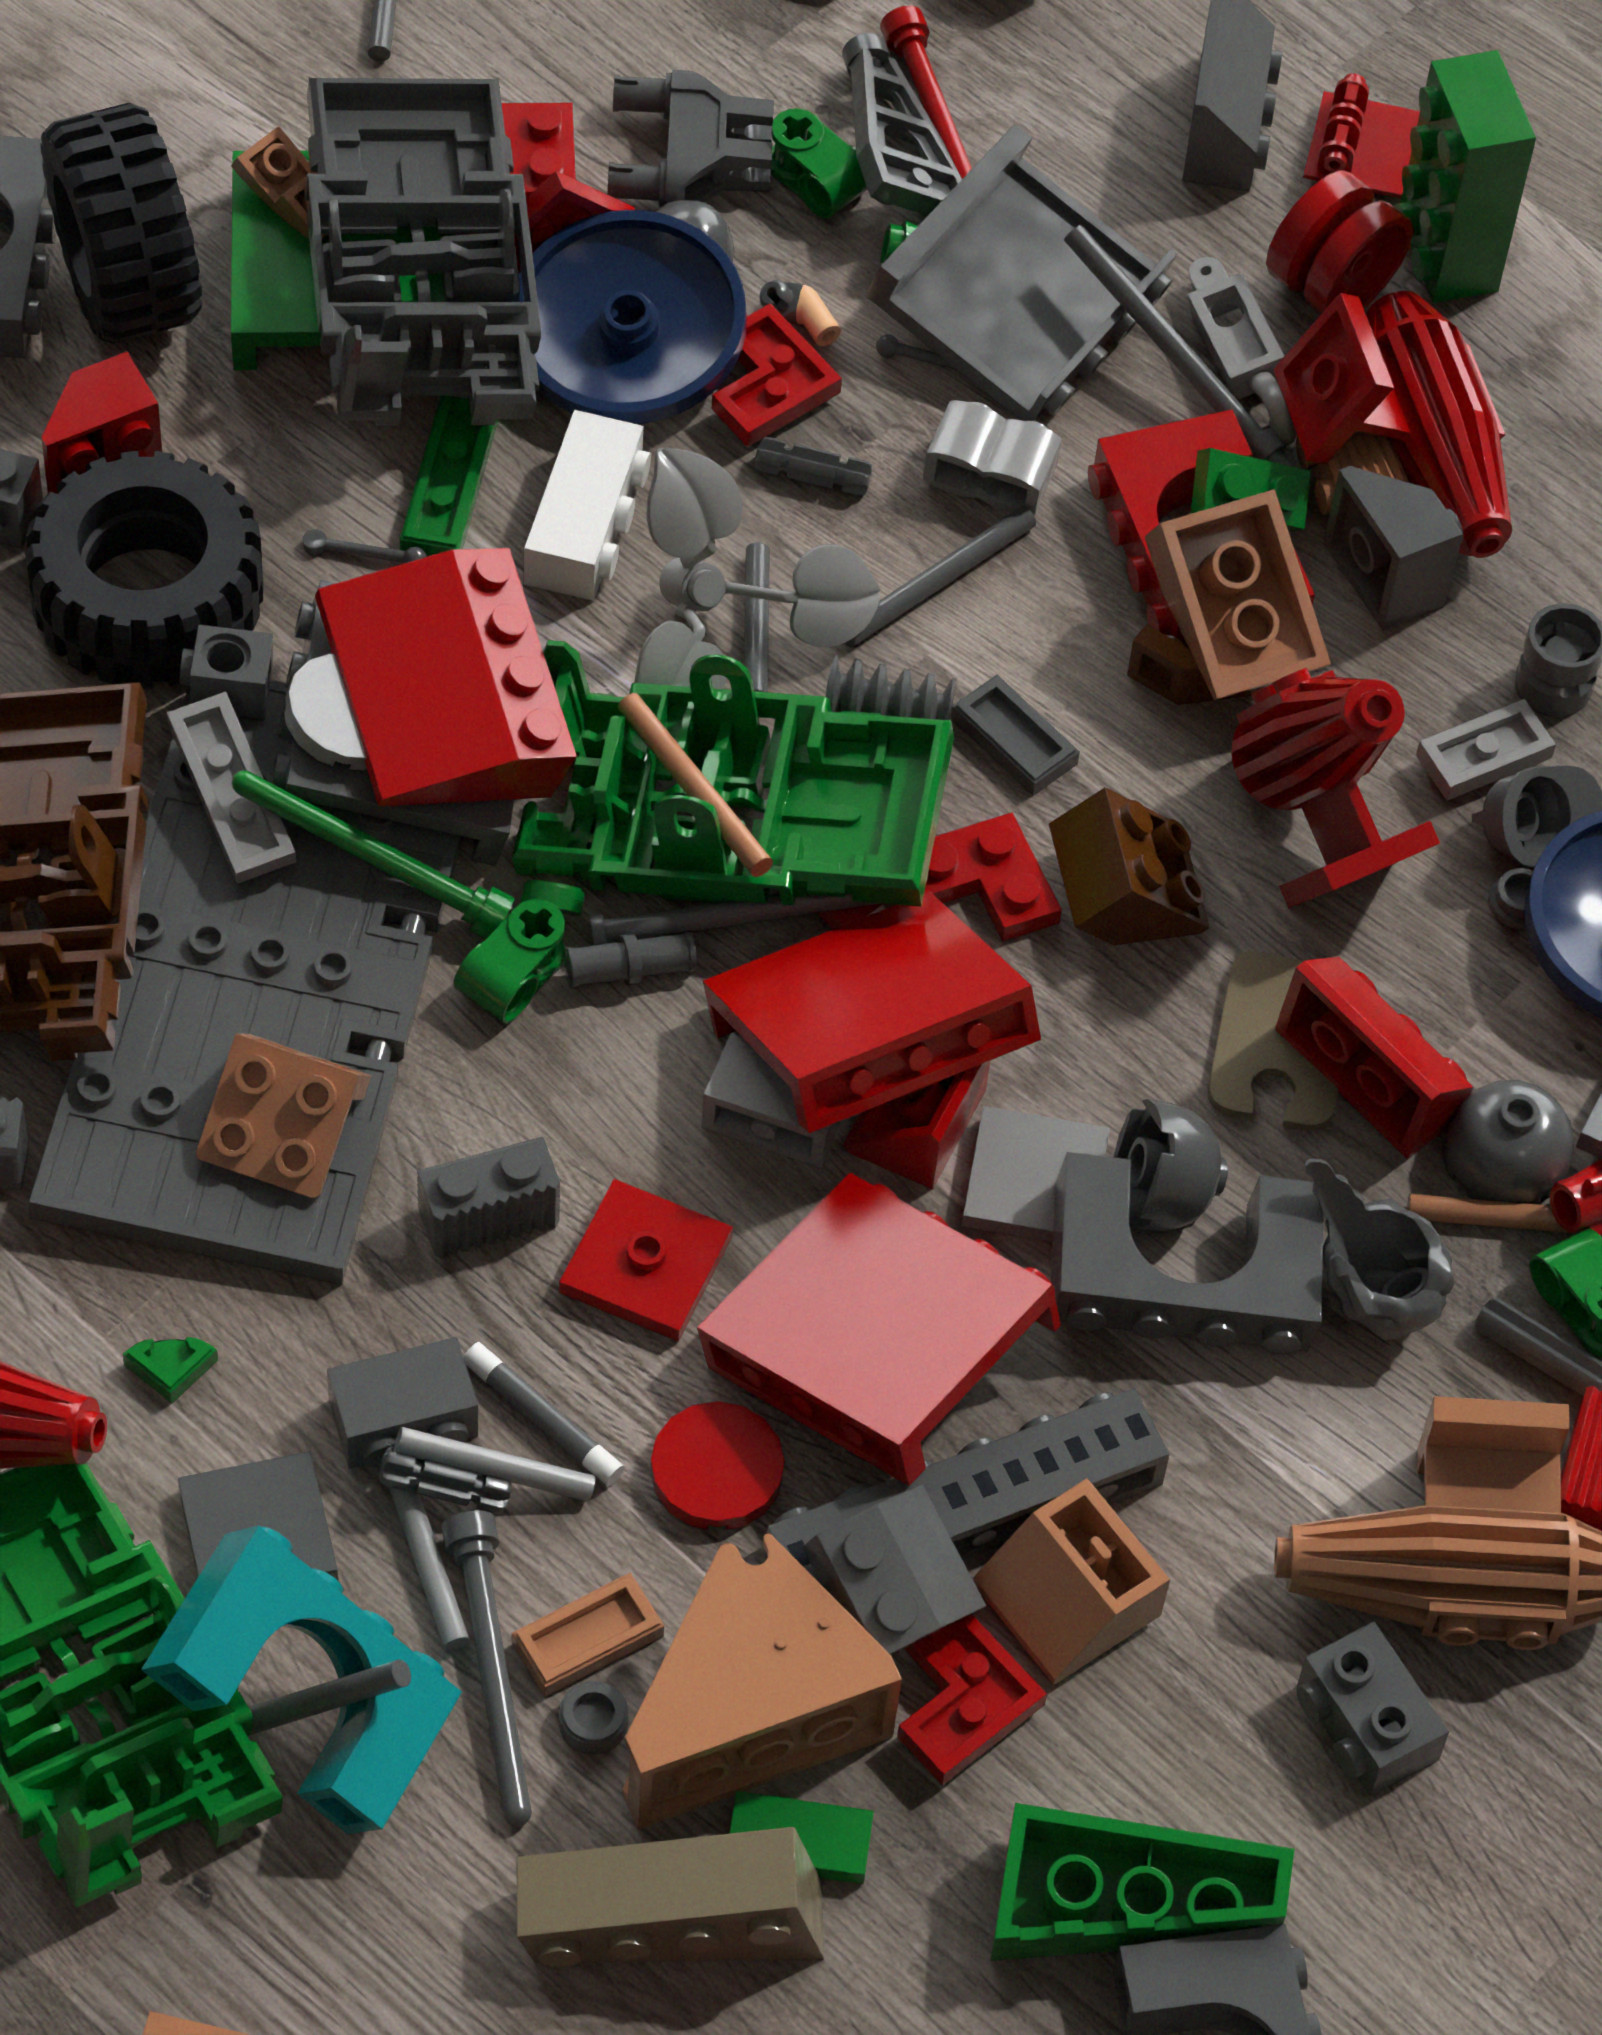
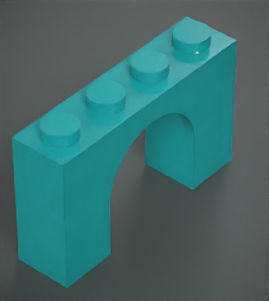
(250, 1593)

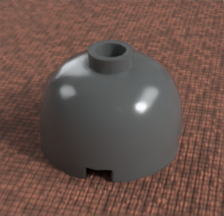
(1509, 1142)
(1172, 1165)

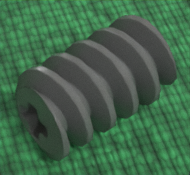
(877, 695)

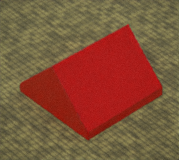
(921, 1128)

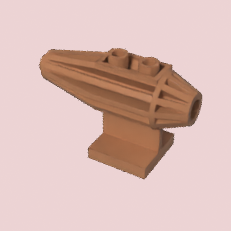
(1483, 1550)

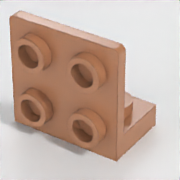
(279, 1114)

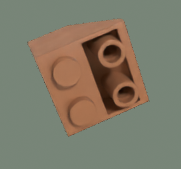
(1073, 1582)

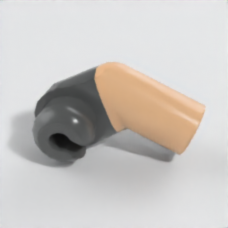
(802, 306)

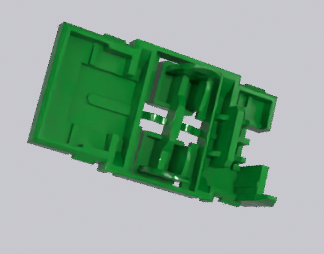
(843, 813)
(76, 1572)

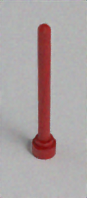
(907, 36)

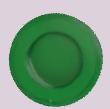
(565, 897)

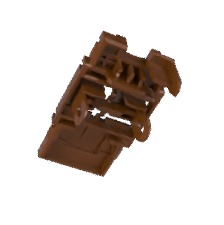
(71, 788)

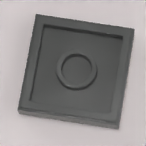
(265, 1493)

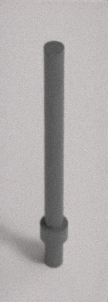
(1262, 443)

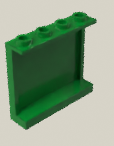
(274, 277)

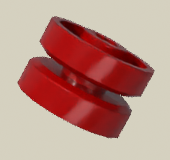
(1339, 242)

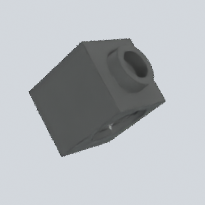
(234, 650)

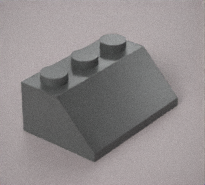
(1232, 97)

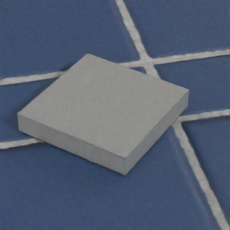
(1018, 1168)

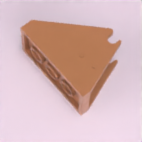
(755, 1688)

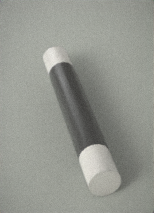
(543, 1414)

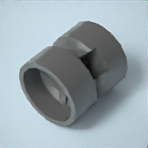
(1560, 660)

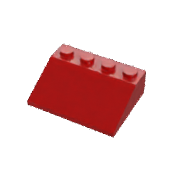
(448, 680)

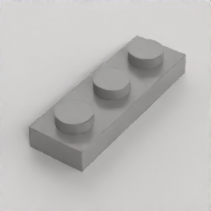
(213, 753)

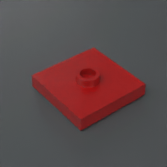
(645, 1259)

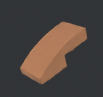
(278, 177)

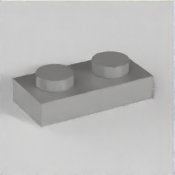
(1485, 749)

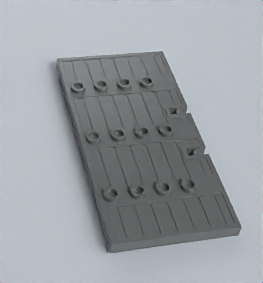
(270, 957)

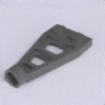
(891, 174)

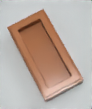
(587, 1634)

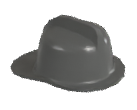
(1534, 806)

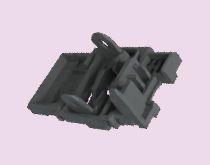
(420, 159)

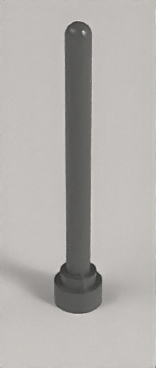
(471, 1541)

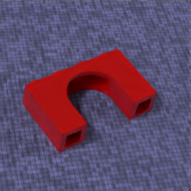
(1148, 476)

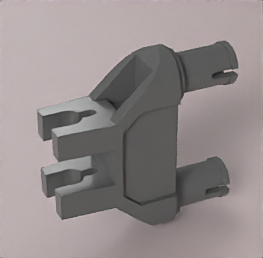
(712, 140)

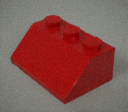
(1371, 1053)

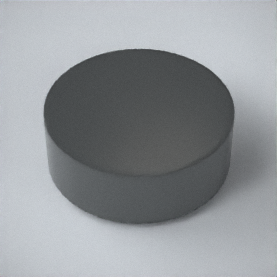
(593, 1717)

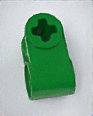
(815, 168)
(514, 960)
(1571, 1282)

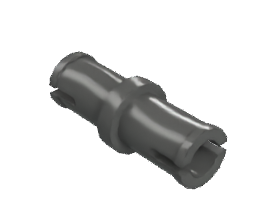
(630, 959)

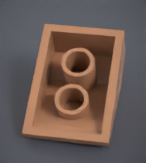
(1238, 594)

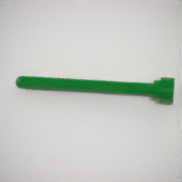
(480, 908)

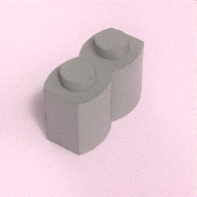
(991, 457)

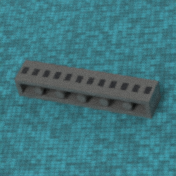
(1001, 1482)

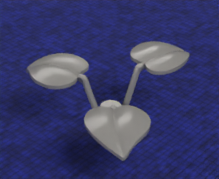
(700, 502)

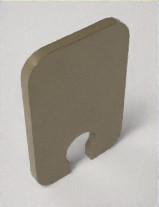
(1253, 1048)

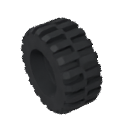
(121, 222)
(128, 509)

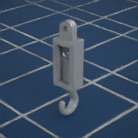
(1241, 351)

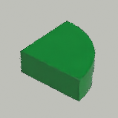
(170, 1364)

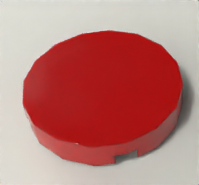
(717, 1465)

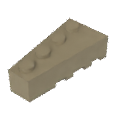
(673, 1901)

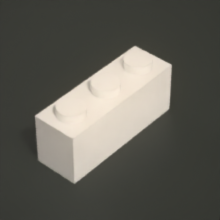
(586, 506)

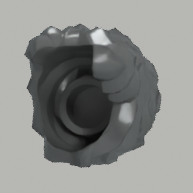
(1380, 1258)

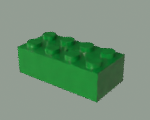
(1465, 175)

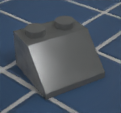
(1392, 544)
(895, 1570)

